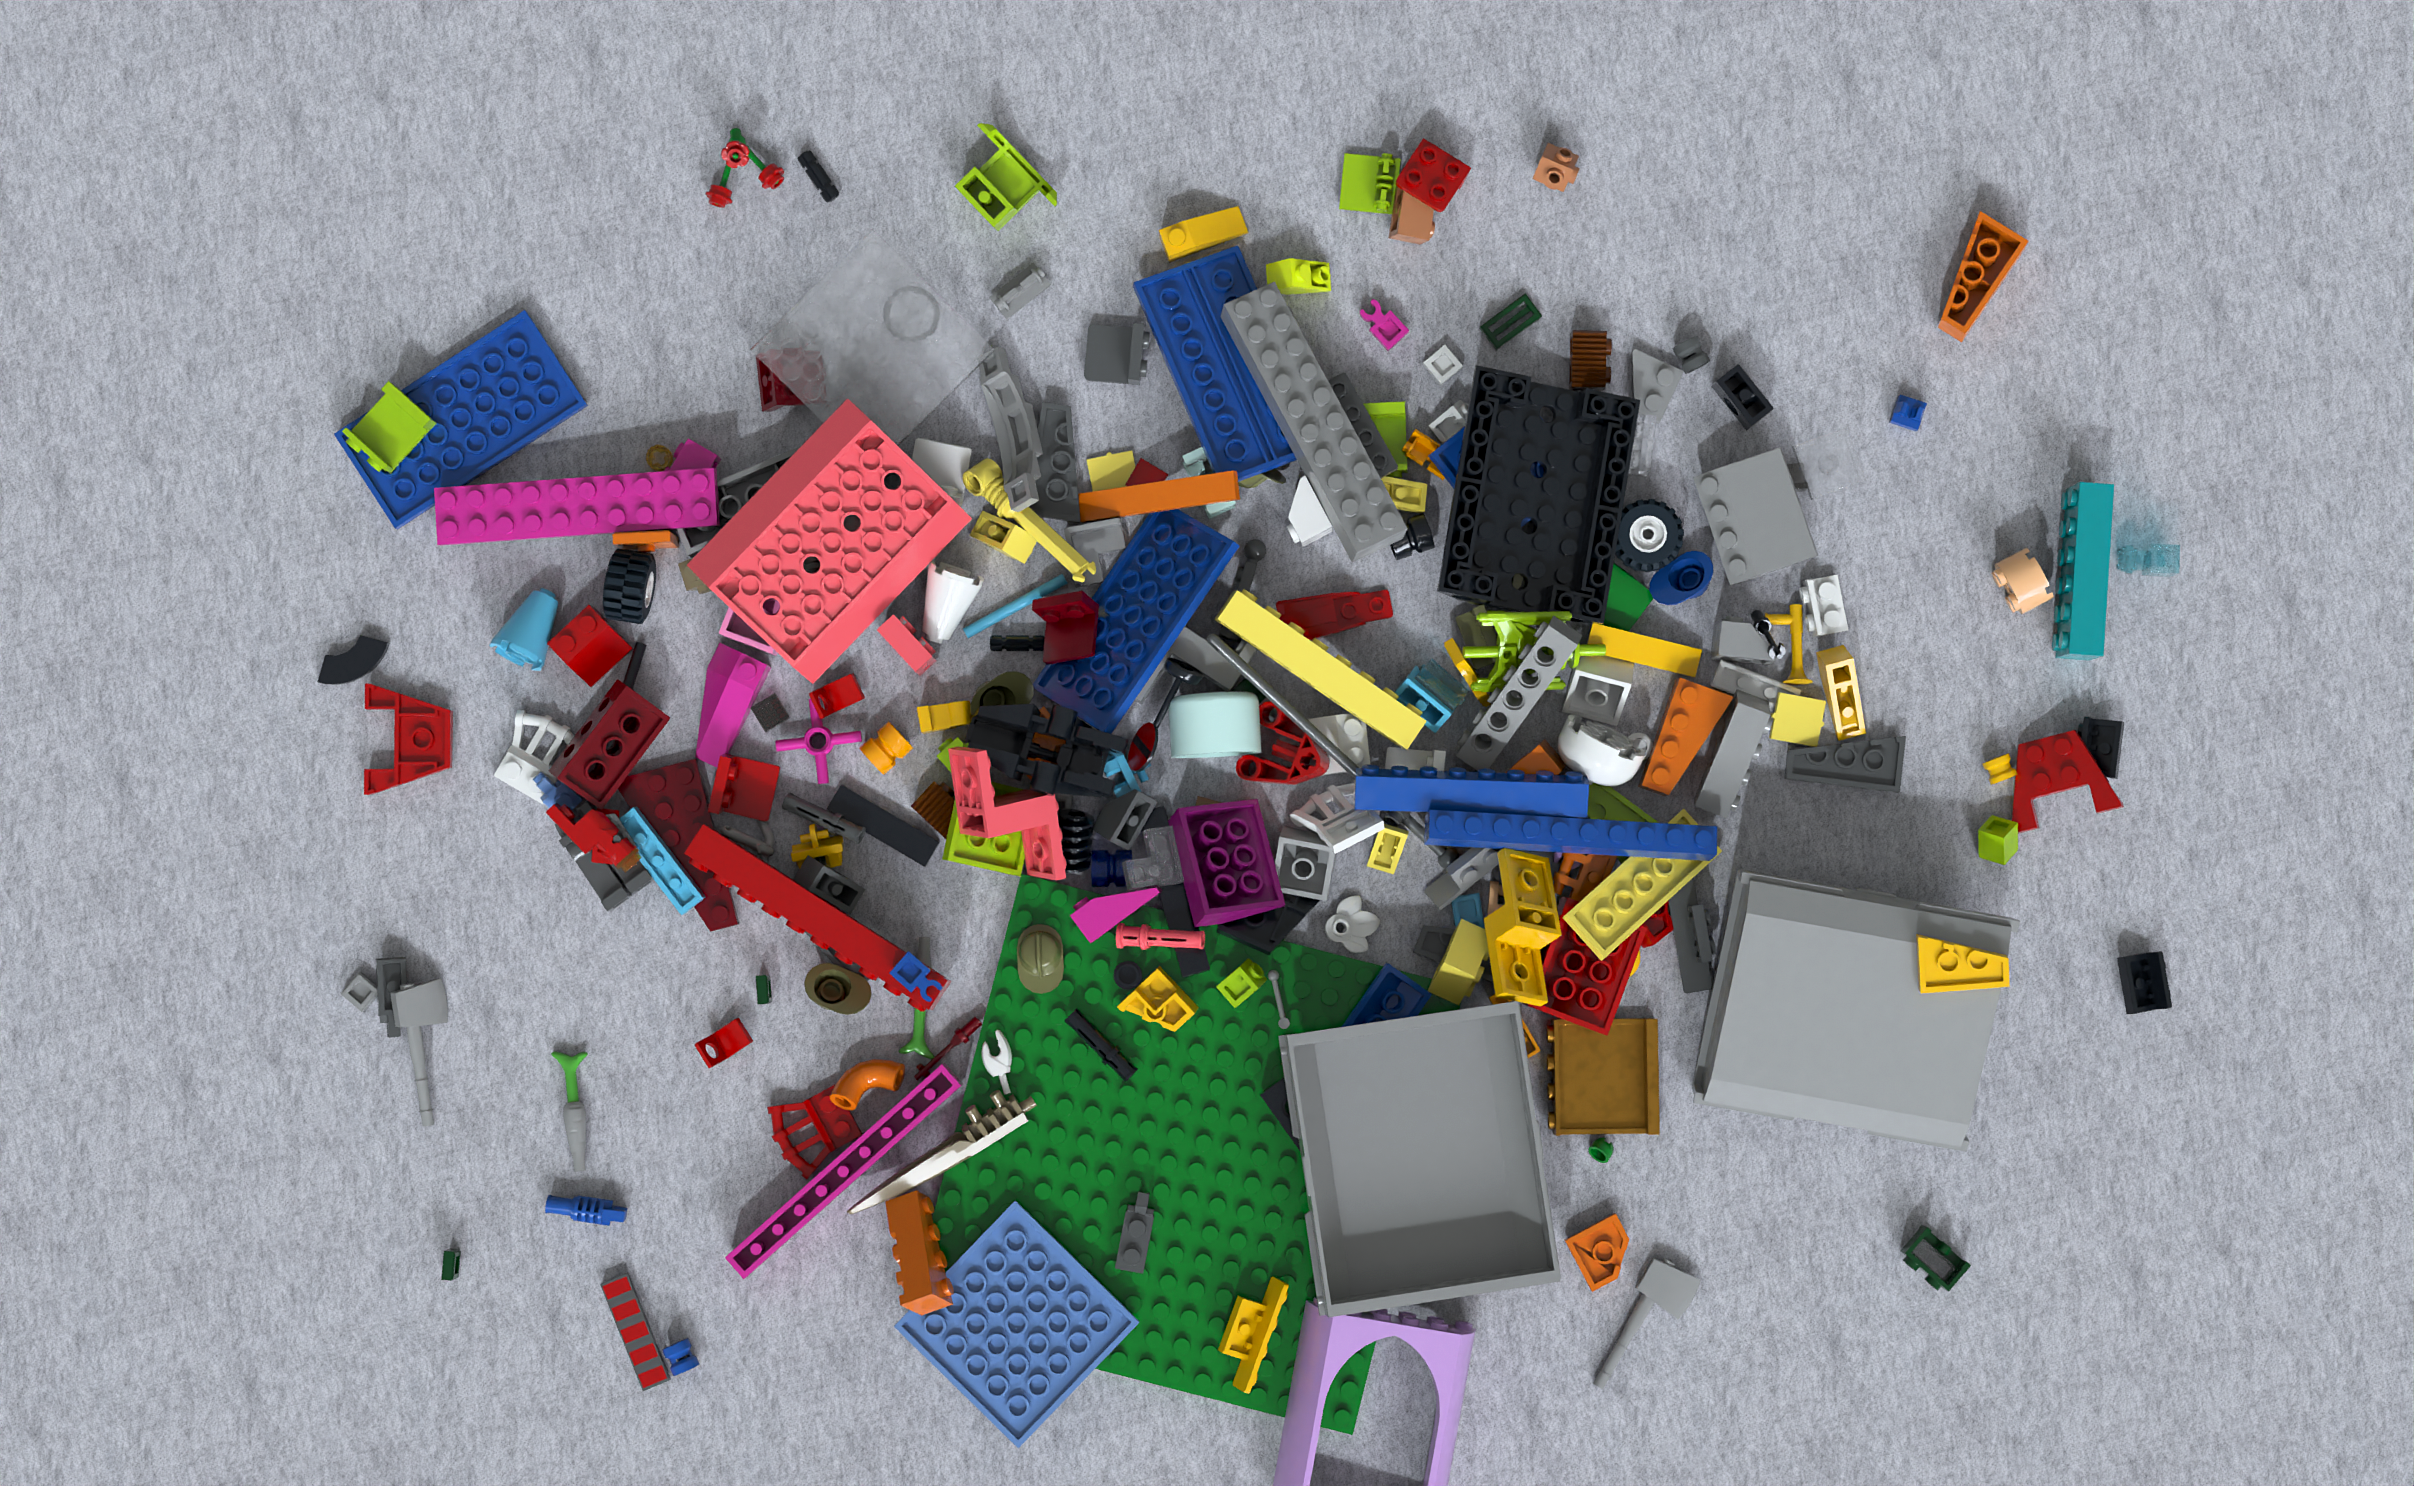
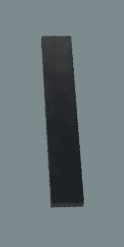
(1177, 911)

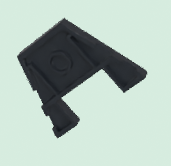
(1268, 928)

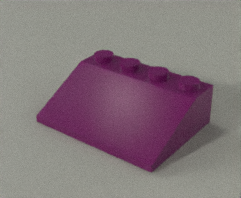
(1226, 861)

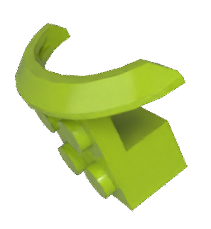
(1003, 182)

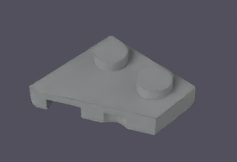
(1653, 383)

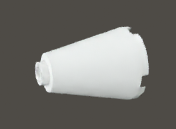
(947, 599)

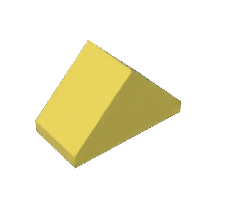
(1387, 849)

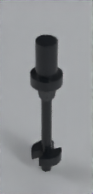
(1763, 626)

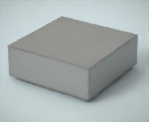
(360, 992)

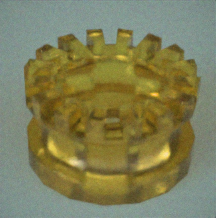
(661, 449)

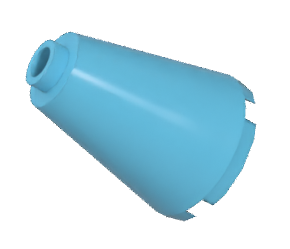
(528, 630)

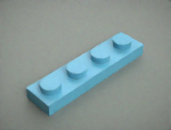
(662, 863)

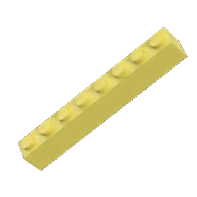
(1320, 669)

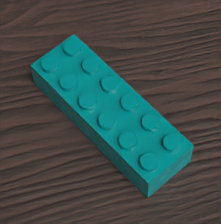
(2083, 571)

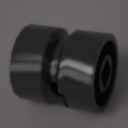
(1417, 538)

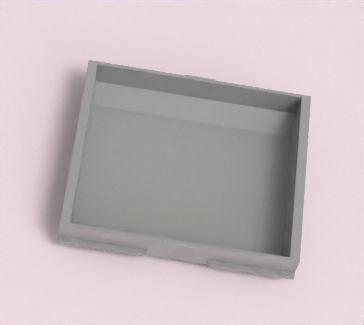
(1827, 1015)
(1420, 1159)

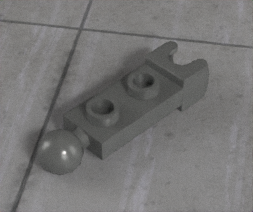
(1254, 551)

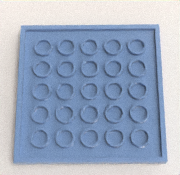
(1020, 1324)

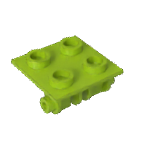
(1369, 183)

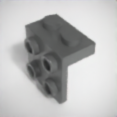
(1116, 354)

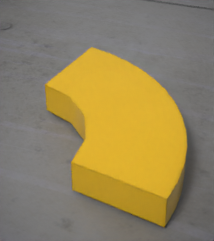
(1465, 669)

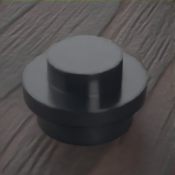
(1127, 975)

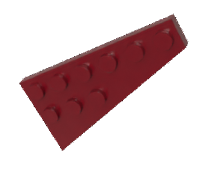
(677, 808)

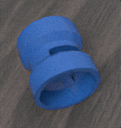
(677, 1351)

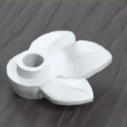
(1356, 925)

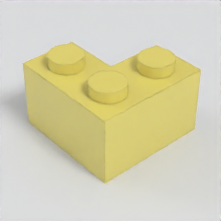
(1461, 963)

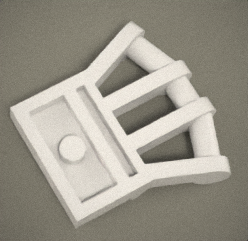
(522, 766)
(1343, 828)

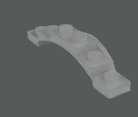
(1014, 430)

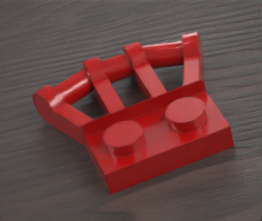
(832, 1123)

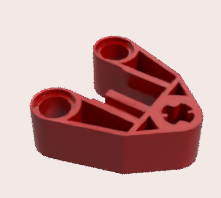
(1274, 772)

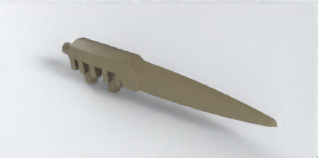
(956, 1149)

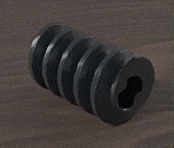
(1077, 839)

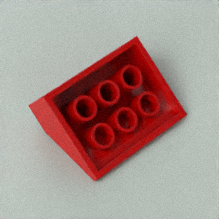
(1581, 984)

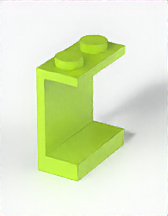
(1391, 424)
(390, 429)

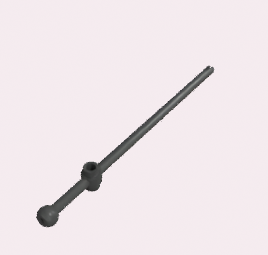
(1393, 818)

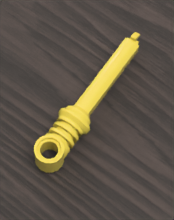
(987, 480)

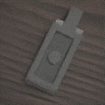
(389, 977)
(1135, 1235)

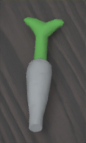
(918, 1042)
(574, 1111)

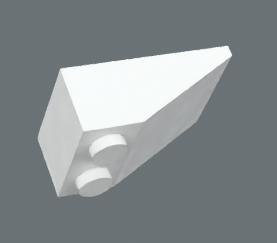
(1346, 733)

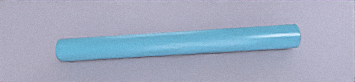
(1015, 606)

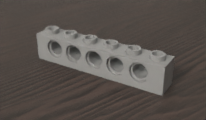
(1482, 753)

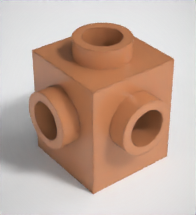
(1557, 167)

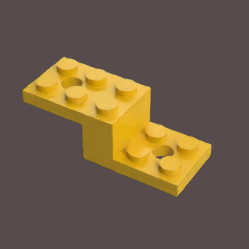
(1522, 927)

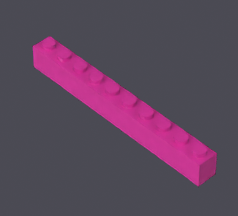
(843, 1170)

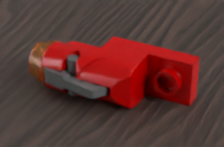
(598, 830)

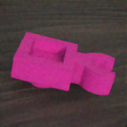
(1386, 327)

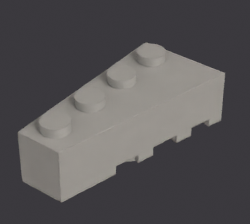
(1734, 754)

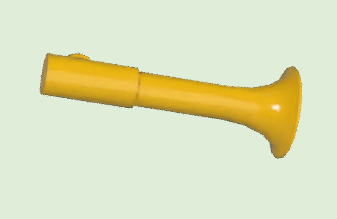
(1795, 620)

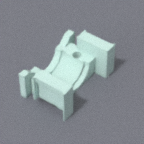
(1194, 467)

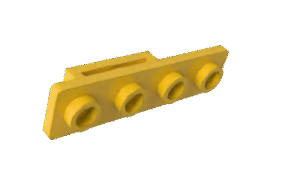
(1250, 1332)

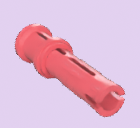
(1143, 935)

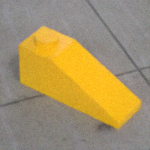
(1201, 233)
(1841, 691)

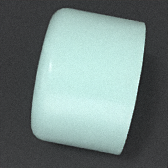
(1214, 725)

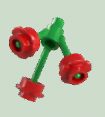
(738, 154)

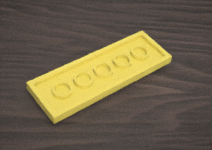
(1631, 896)

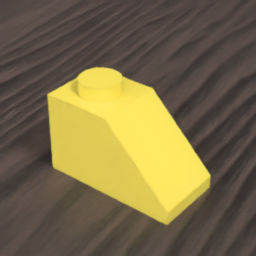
(1003, 537)

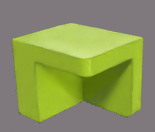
(1998, 840)

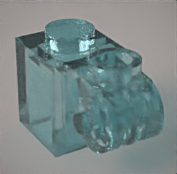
(2153, 560)

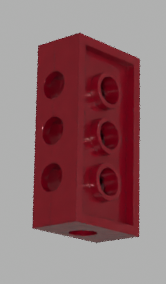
(591, 740)

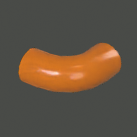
(864, 1076)

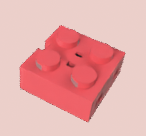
(900, 636)

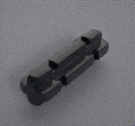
(818, 176)
(1017, 643)

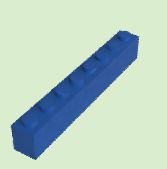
(1471, 791)

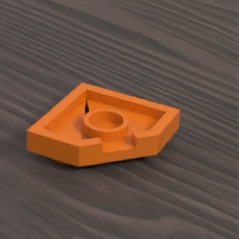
(1599, 1251)

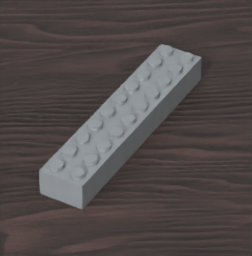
(1313, 422)

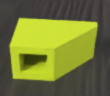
(1299, 276)

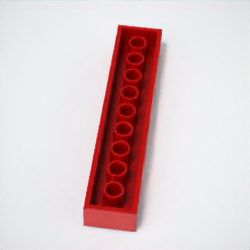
(806, 912)

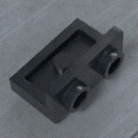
(2104, 742)
(2144, 982)

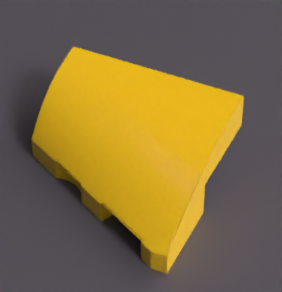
(1160, 1001)

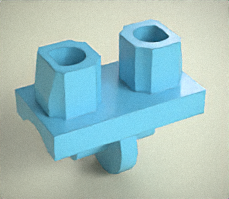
(1118, 764)

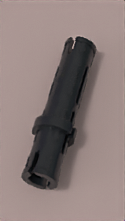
(1101, 1045)

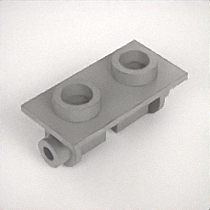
(1020, 290)

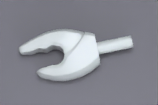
(998, 1064)

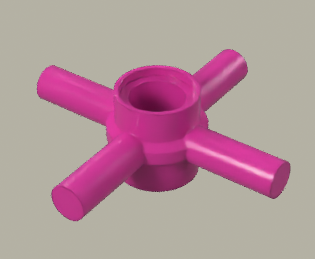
(820, 754)

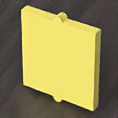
(1110, 470)
(1797, 719)

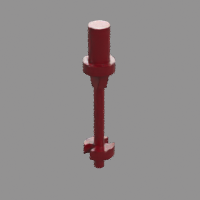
(961, 1035)

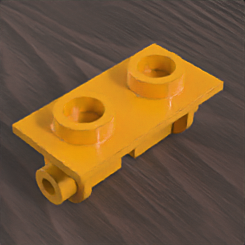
(1418, 449)

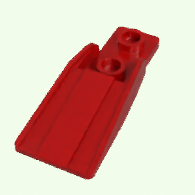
(1335, 612)

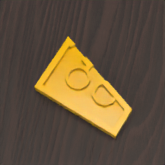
(1958, 967)

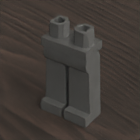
(602, 876)

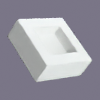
(1442, 365)

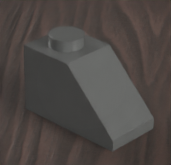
(1124, 818)

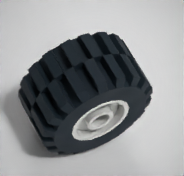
(1649, 535)
(629, 586)

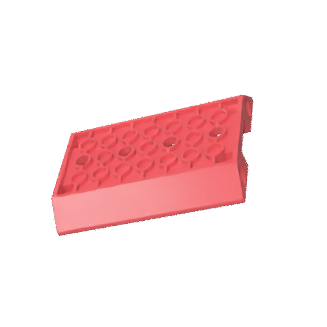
(803, 516)

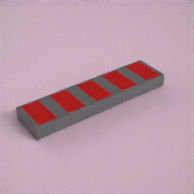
(635, 1331)

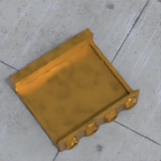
(1604, 1080)

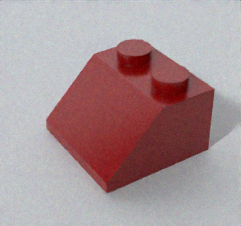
(590, 645)

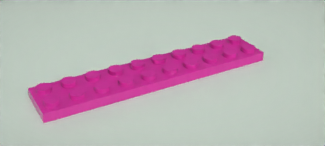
(577, 506)

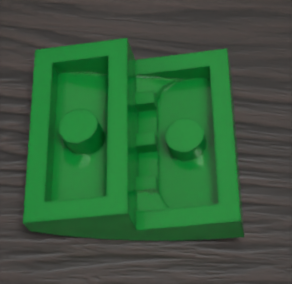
(1626, 600)

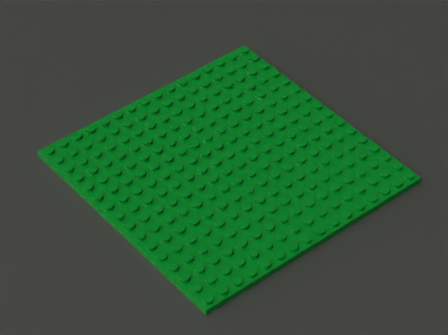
(1180, 1128)

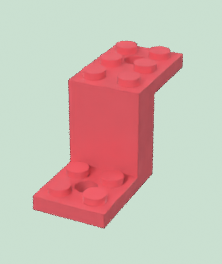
(991, 816)

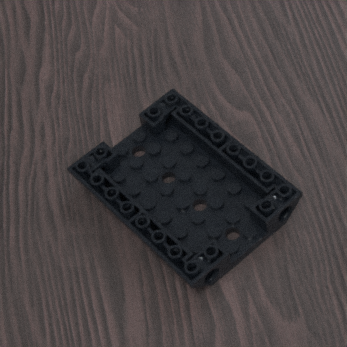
(1572, 505)

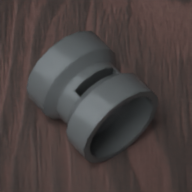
(1689, 348)

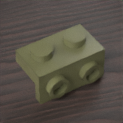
(1476, 635)

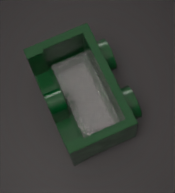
(1934, 1259)

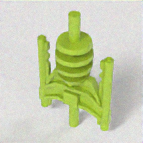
(1511, 640)

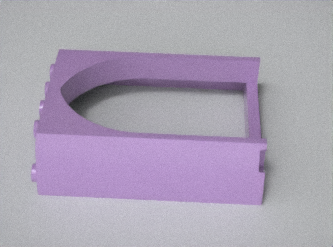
(1326, 1346)

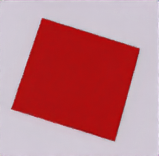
(1145, 473)

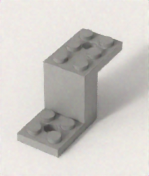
(1202, 656)

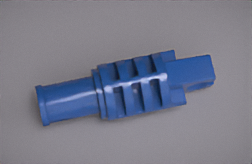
(586, 1209)

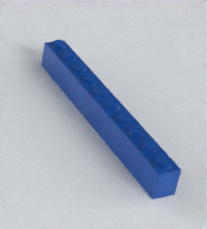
(1570, 835)

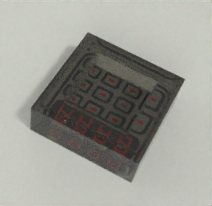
(770, 712)

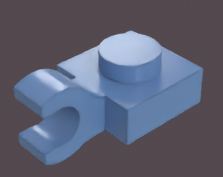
(556, 792)

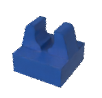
(1908, 412)

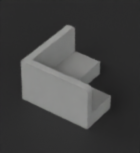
(1093, 540)

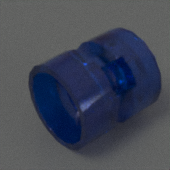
(1108, 868)

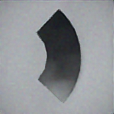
(353, 664)

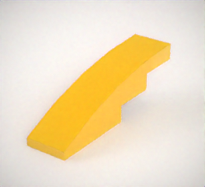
(1646, 650)

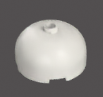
(1598, 752)

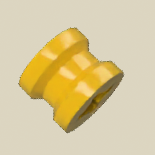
(1999, 768)

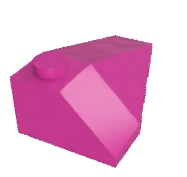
(729, 693)

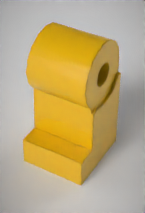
(944, 716)

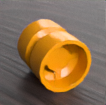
(886, 748)

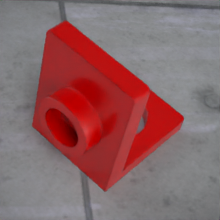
(837, 695)
(724, 1042)

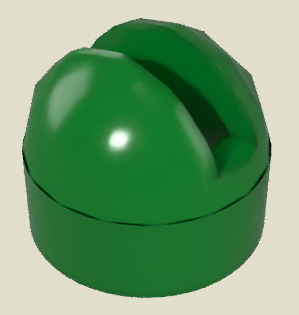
(1601, 1150)

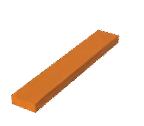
(1159, 496)

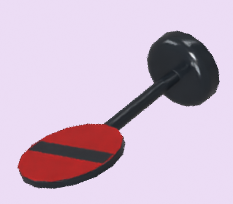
(1146, 738)

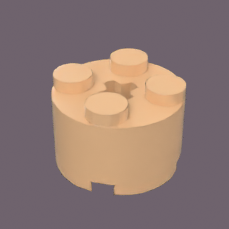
(2022, 581)

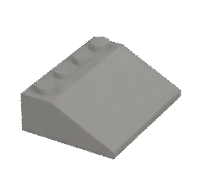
(1755, 516)

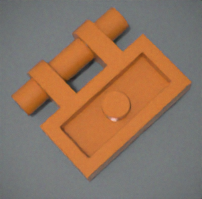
(1591, 873)

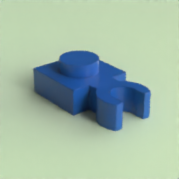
(913, 974)

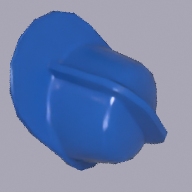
(1682, 578)

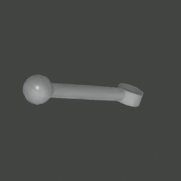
(1283, 1022)

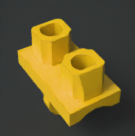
(818, 844)

